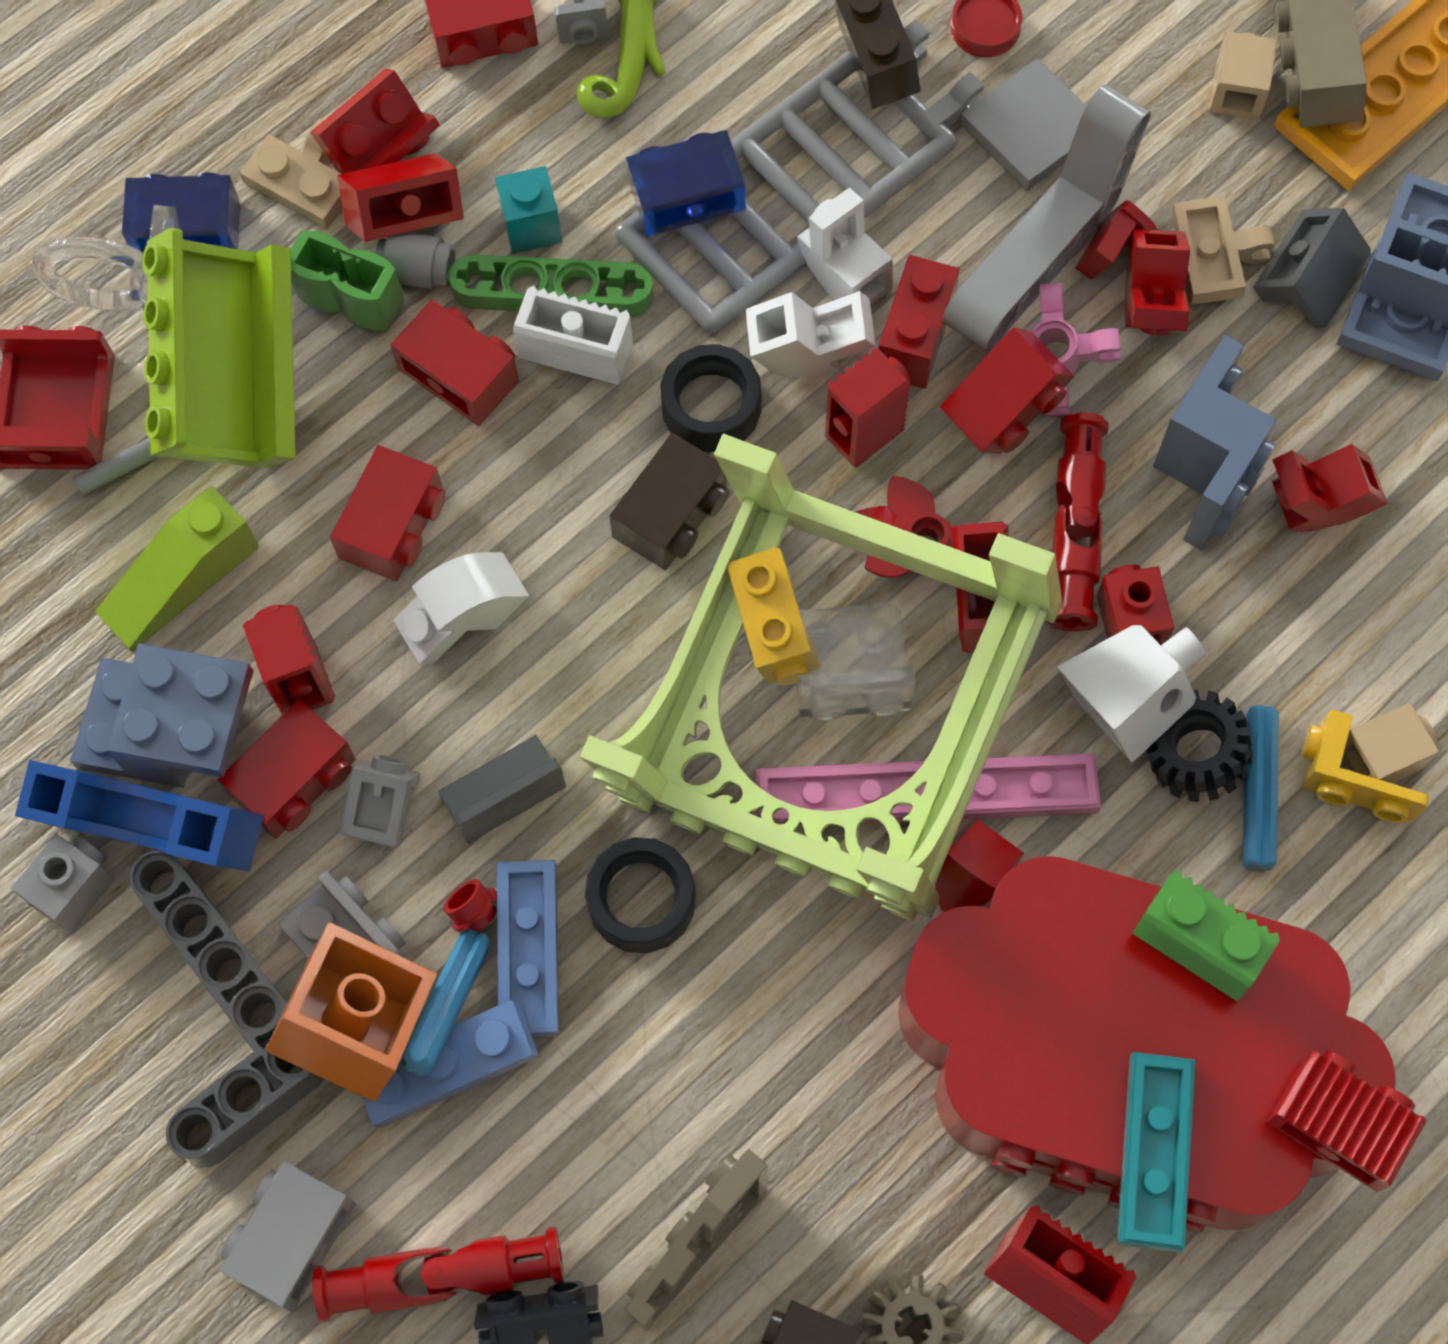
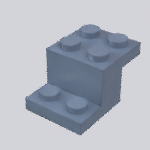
(1404, 289)
(1216, 444)
(162, 716)

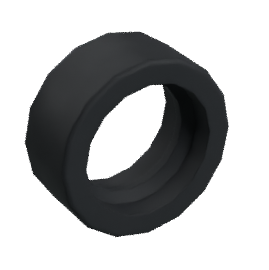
(703, 361)
(628, 853)

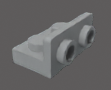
(340, 905)

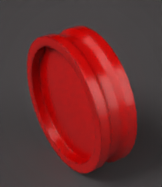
(986, 26)

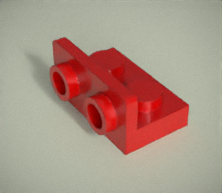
(375, 126)

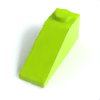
(177, 567)

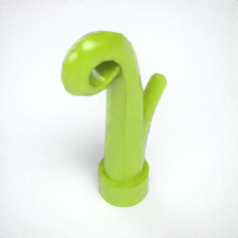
(636, 45)

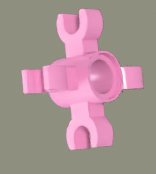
(1094, 346)

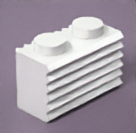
(573, 335)

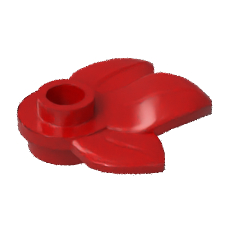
(909, 509)

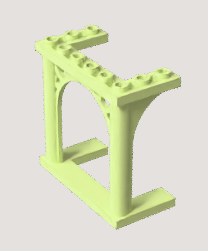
(650, 758)

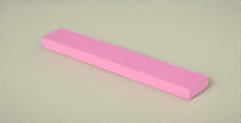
(1004, 788)

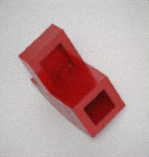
(1157, 282)
(1326, 490)

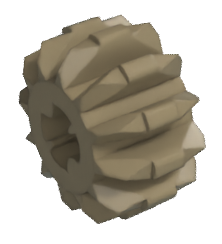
(918, 1308)

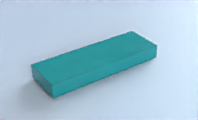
(1156, 1152)

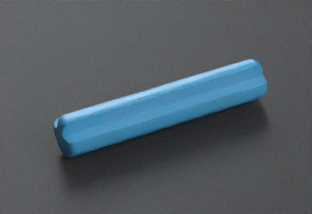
(1261, 790)
(445, 1002)

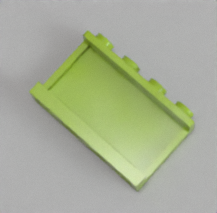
(219, 352)

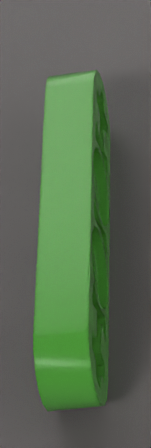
(552, 276)

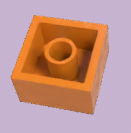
(351, 1012)

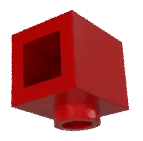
(1135, 598)

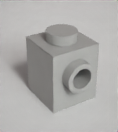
(64, 881)

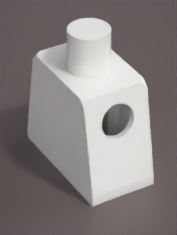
(1134, 685)

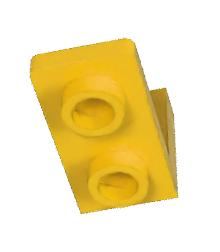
(772, 617)
(1340, 787)

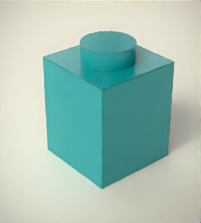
(529, 209)

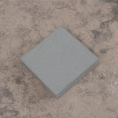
(1026, 123)

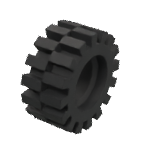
(1211, 773)

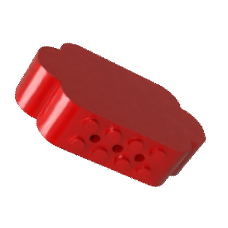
(1054, 993)

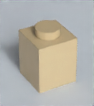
(1243, 75)
(1391, 745)

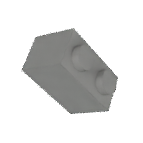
(285, 1235)

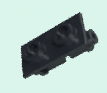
(559, 1311)

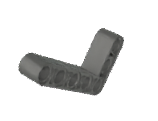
(238, 1000)

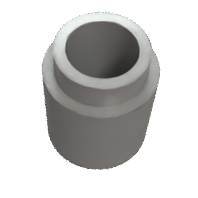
(419, 259)

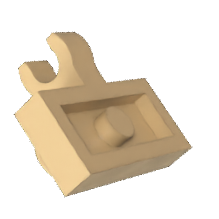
(296, 178)
(1217, 250)

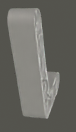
(1056, 224)

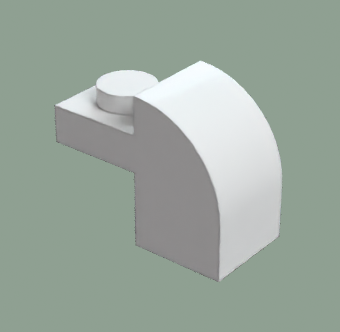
(842, 252)
(806, 340)
(457, 597)

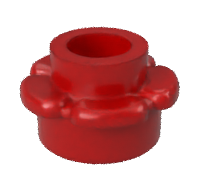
(471, 906)

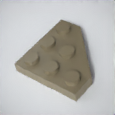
(732, 1193)

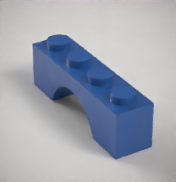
(140, 815)

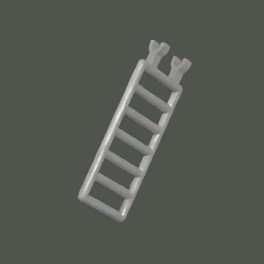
(932, 122)

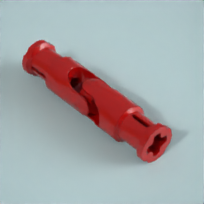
(1079, 490)
(481, 1267)

